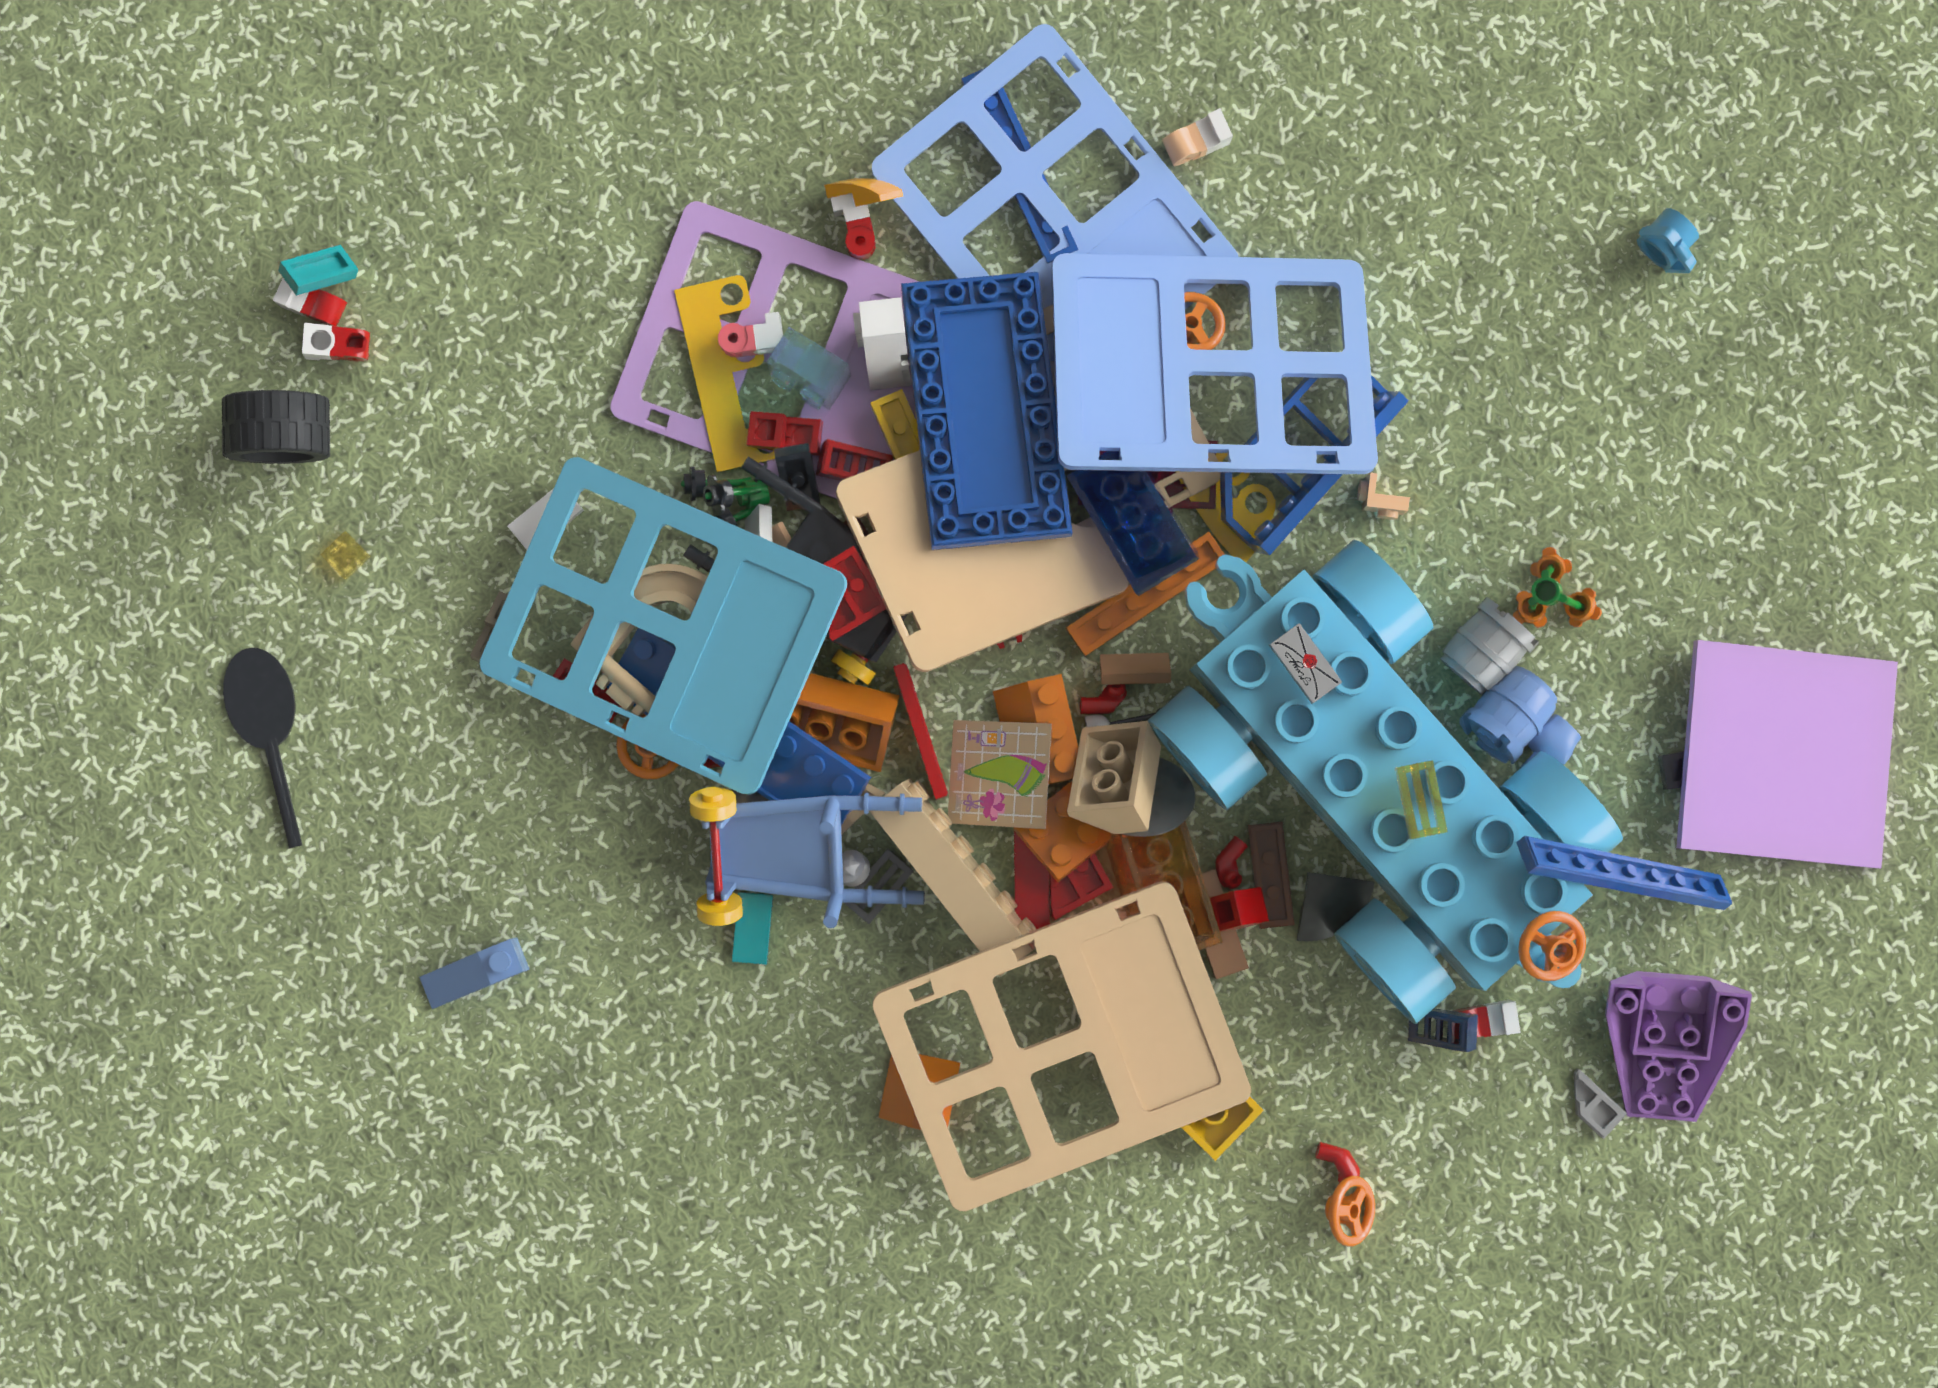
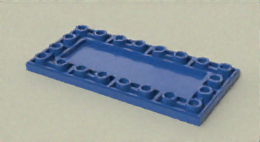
(985, 410)

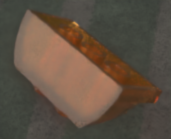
(1169, 859)

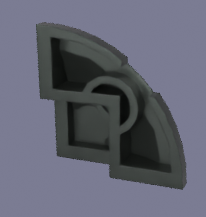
(1329, 904)

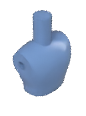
(1556, 740)

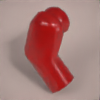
(1106, 702)
(1227, 865)
(1340, 1157)

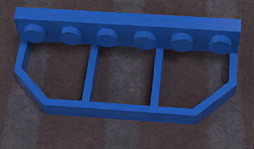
(1315, 486)

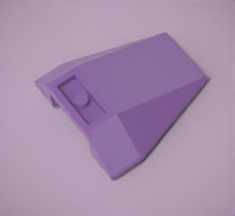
(1672, 1040)

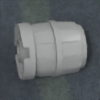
(1487, 647)

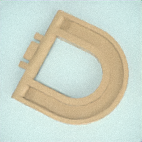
(656, 586)

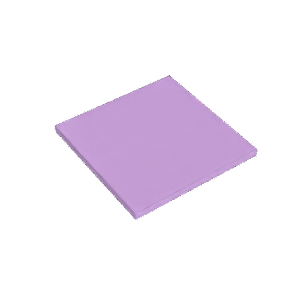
(1787, 754)

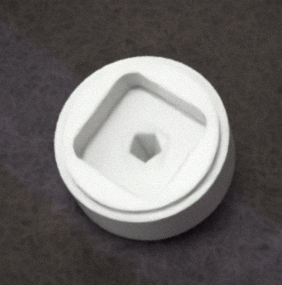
(855, 868)

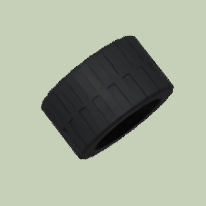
(275, 426)

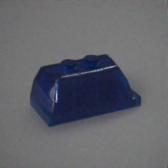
(1135, 523)

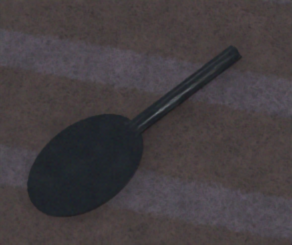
(263, 713)

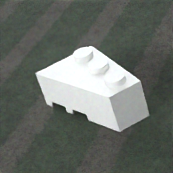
(882, 334)

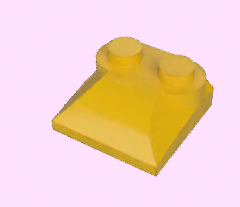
(1221, 1129)

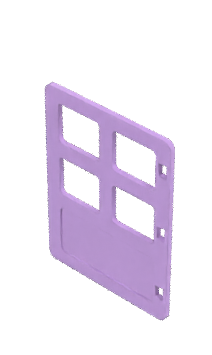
(850, 416)

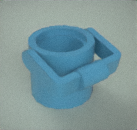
(1669, 241)

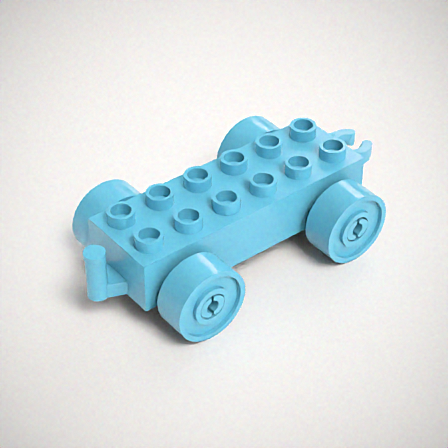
(1458, 887)

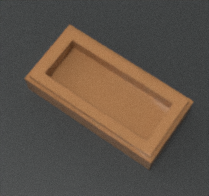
(1135, 668)

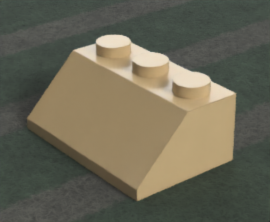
(1115, 777)

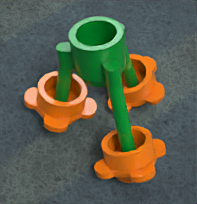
(1548, 592)

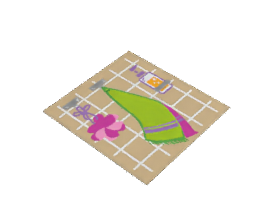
(999, 773)

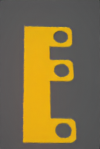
(713, 369)

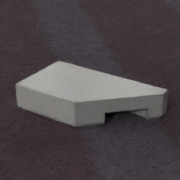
(1595, 1106)

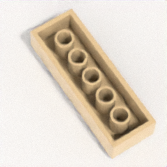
(953, 873)

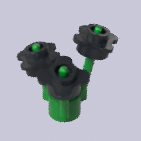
(720, 493)

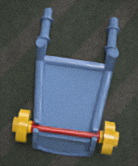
(785, 851)

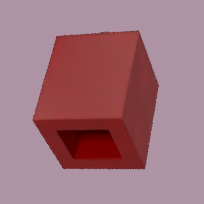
(1239, 909)

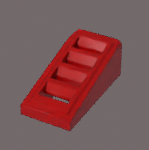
(844, 449)

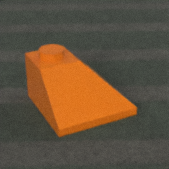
(895, 1101)

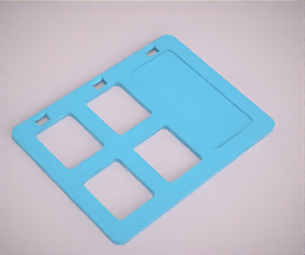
(734, 658)

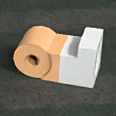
(1198, 138)

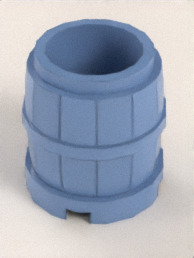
(1510, 714)

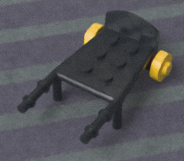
(821, 539)

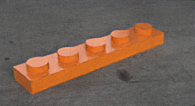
(1128, 608)

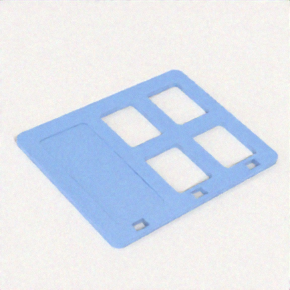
(1145, 219)
(1129, 363)

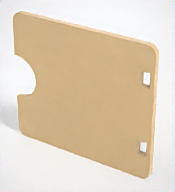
(966, 594)

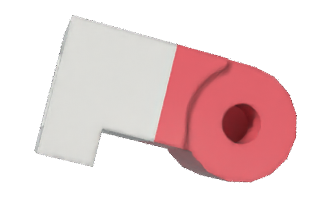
(751, 339)

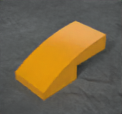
(864, 190)

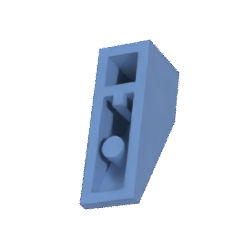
(474, 972)

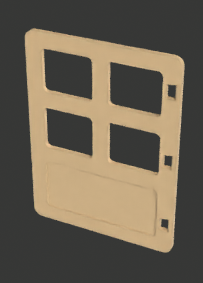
(1141, 1014)

